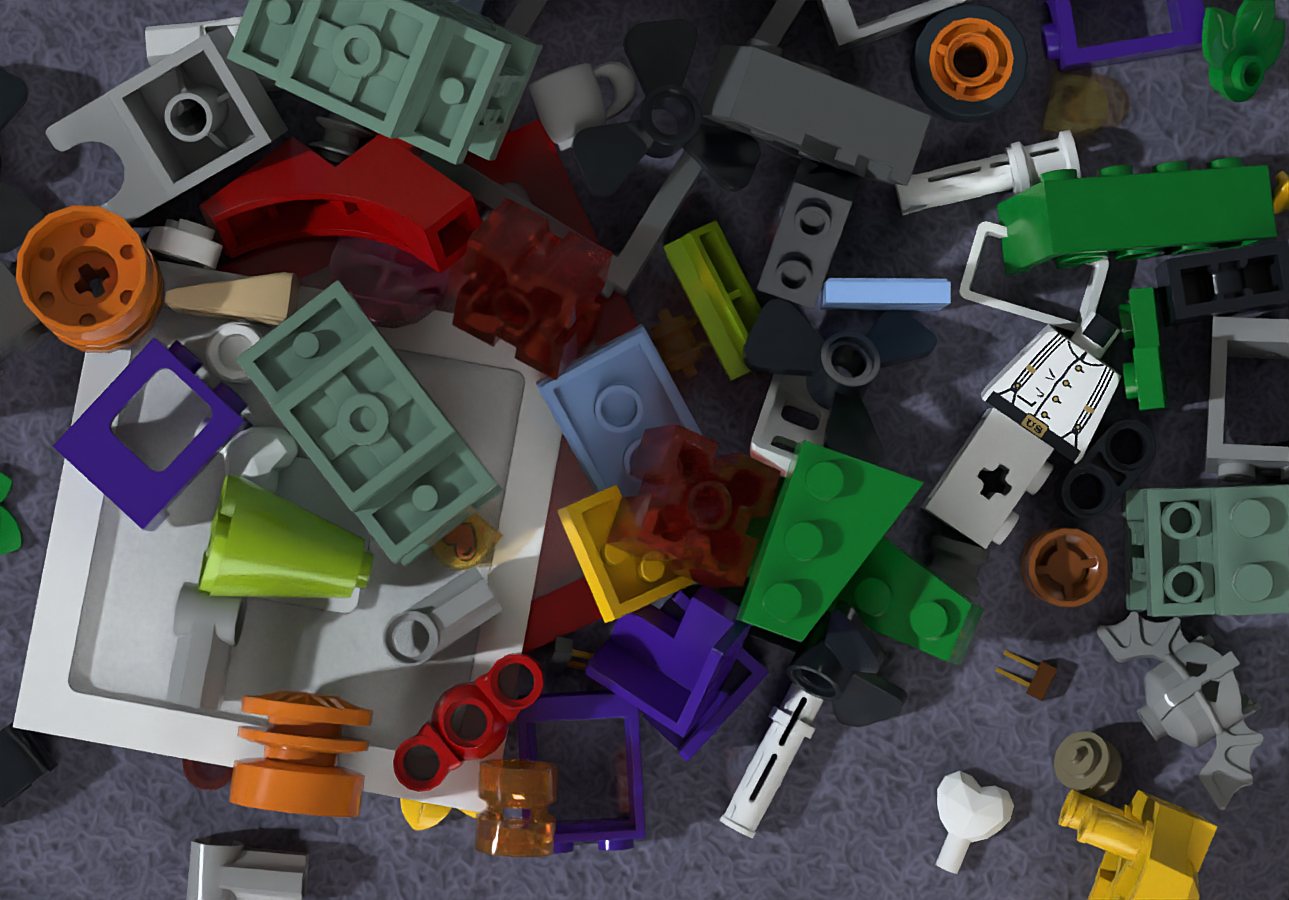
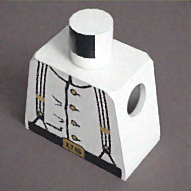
(1059, 385)

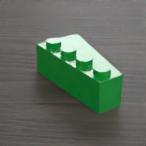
(1136, 214)
(900, 597)

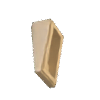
(254, 299)

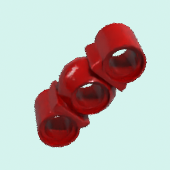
(447, 742)

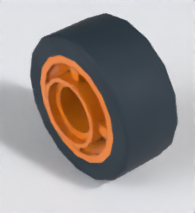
(987, 34)

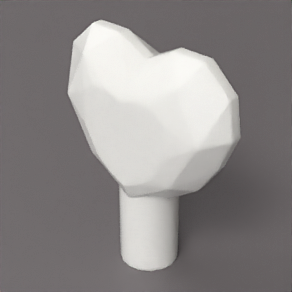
(258, 454)
(968, 815)

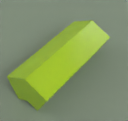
(716, 292)

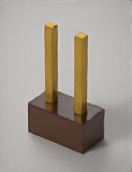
(1040, 681)

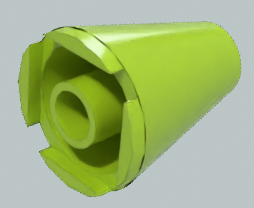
(278, 549)

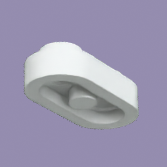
(185, 243)

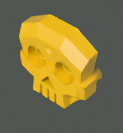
(1148, 845)

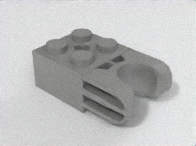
(158, 136)

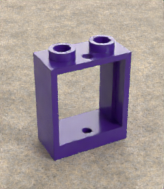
(1061, 44)
(610, 833)

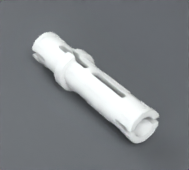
(745, 813)

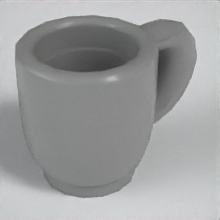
(573, 100)

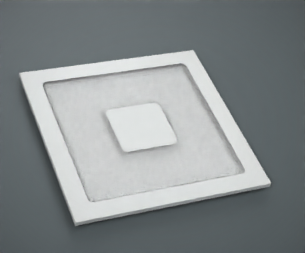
(112, 590)

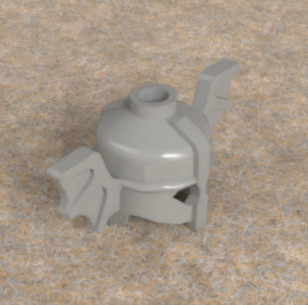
(1191, 698)

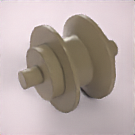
(1088, 764)

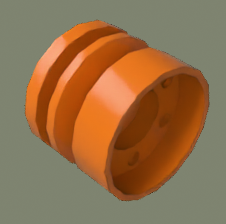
(71, 251)
(301, 755)

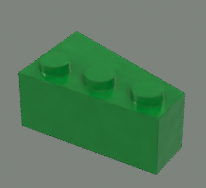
(819, 536)

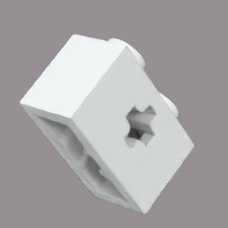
(992, 444)

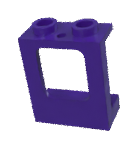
(119, 471)

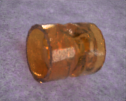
(517, 786)

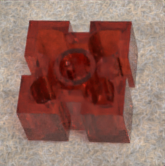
(531, 288)
(684, 473)

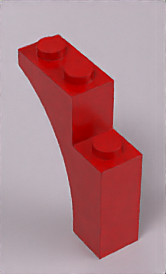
(370, 195)

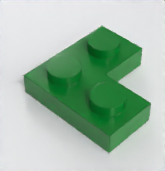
(1146, 375)

